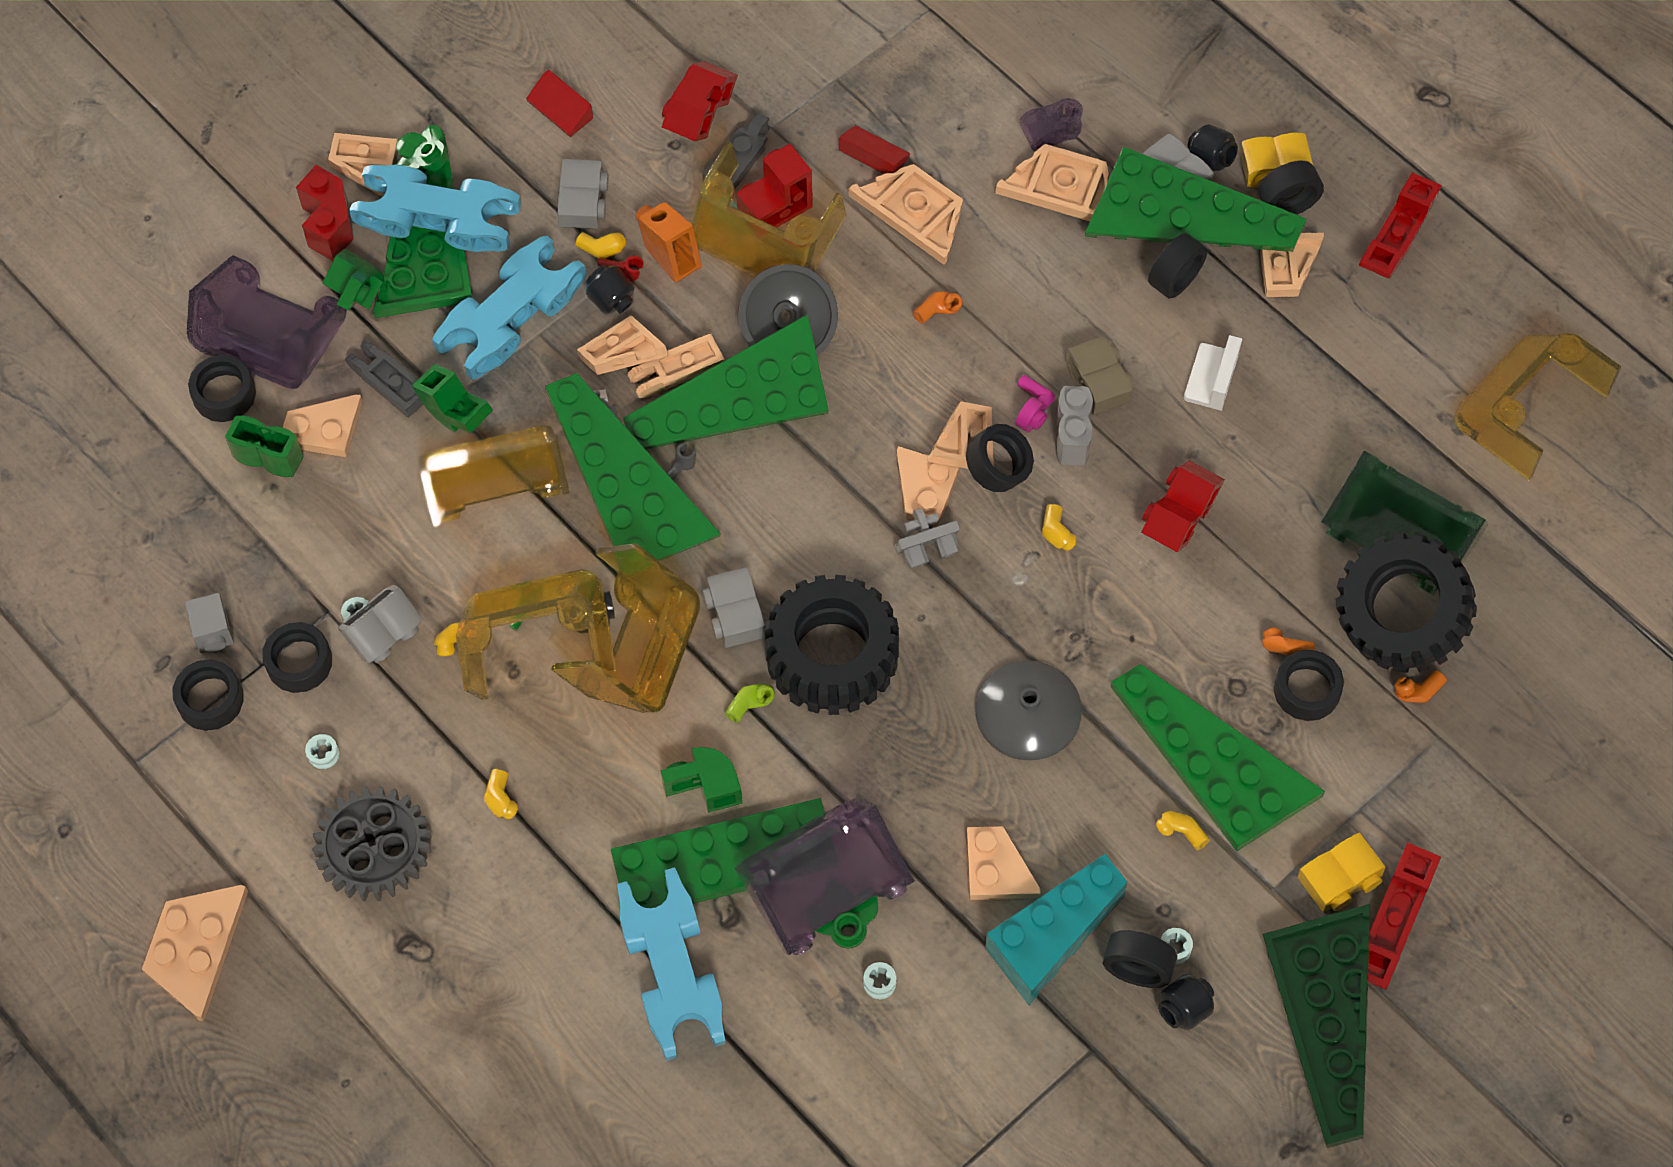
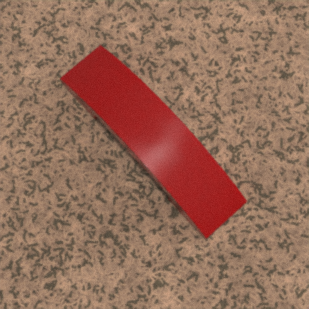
(1401, 226)
(1399, 912)

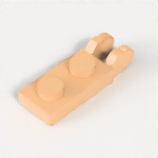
(677, 367)

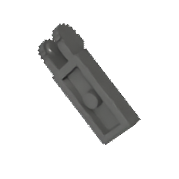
(387, 378)

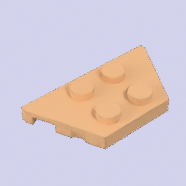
(1058, 182)
(914, 207)
(193, 945)

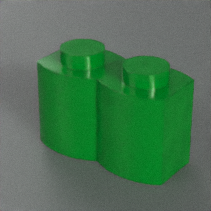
(264, 446)

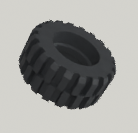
(1396, 558)
(832, 603)

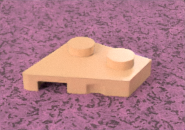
(354, 152)
(1287, 271)
(622, 347)
(326, 425)
(960, 429)
(924, 483)
(996, 867)

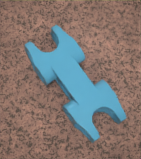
(457, 212)
(494, 322)
(678, 992)

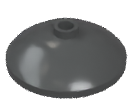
(793, 290)
(1024, 728)

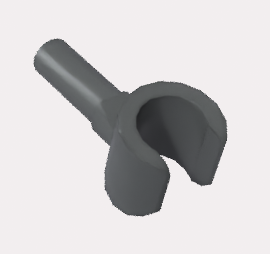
(682, 462)

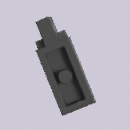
(748, 146)

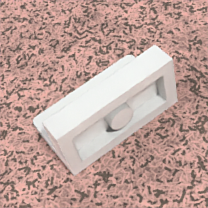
(1212, 374)

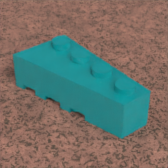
(1052, 928)

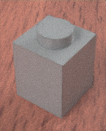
(209, 623)

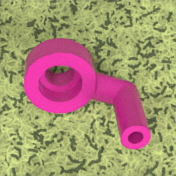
(1033, 412)

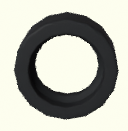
(1292, 187)
(1177, 265)
(215, 367)
(1016, 446)
(287, 635)
(1313, 661)
(196, 673)
(1140, 959)

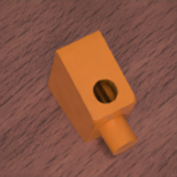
(661, 229)

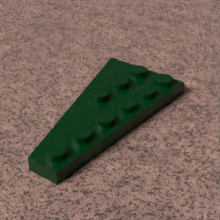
(1325, 994)

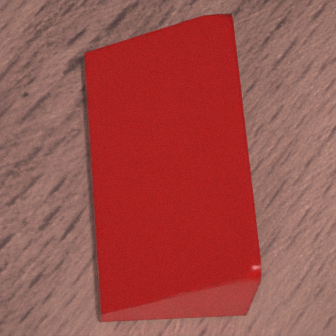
(560, 103)
(872, 150)

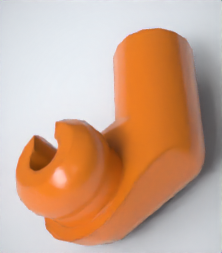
(938, 304)
(1277, 644)
(1419, 692)

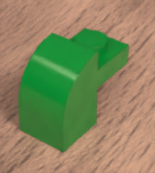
(354, 280)
(449, 401)
(708, 771)

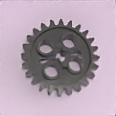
(383, 870)

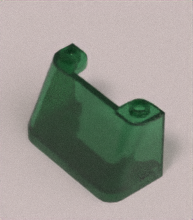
(1384, 502)

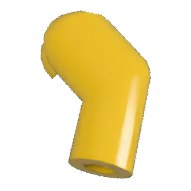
(603, 246)
(1054, 531)
(445, 640)
(496, 798)
(1175, 821)

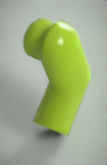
(749, 698)

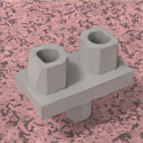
(913, 546)

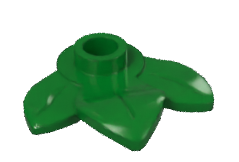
(423, 149)
(856, 918)

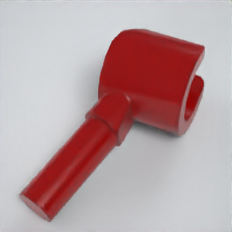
(631, 261)

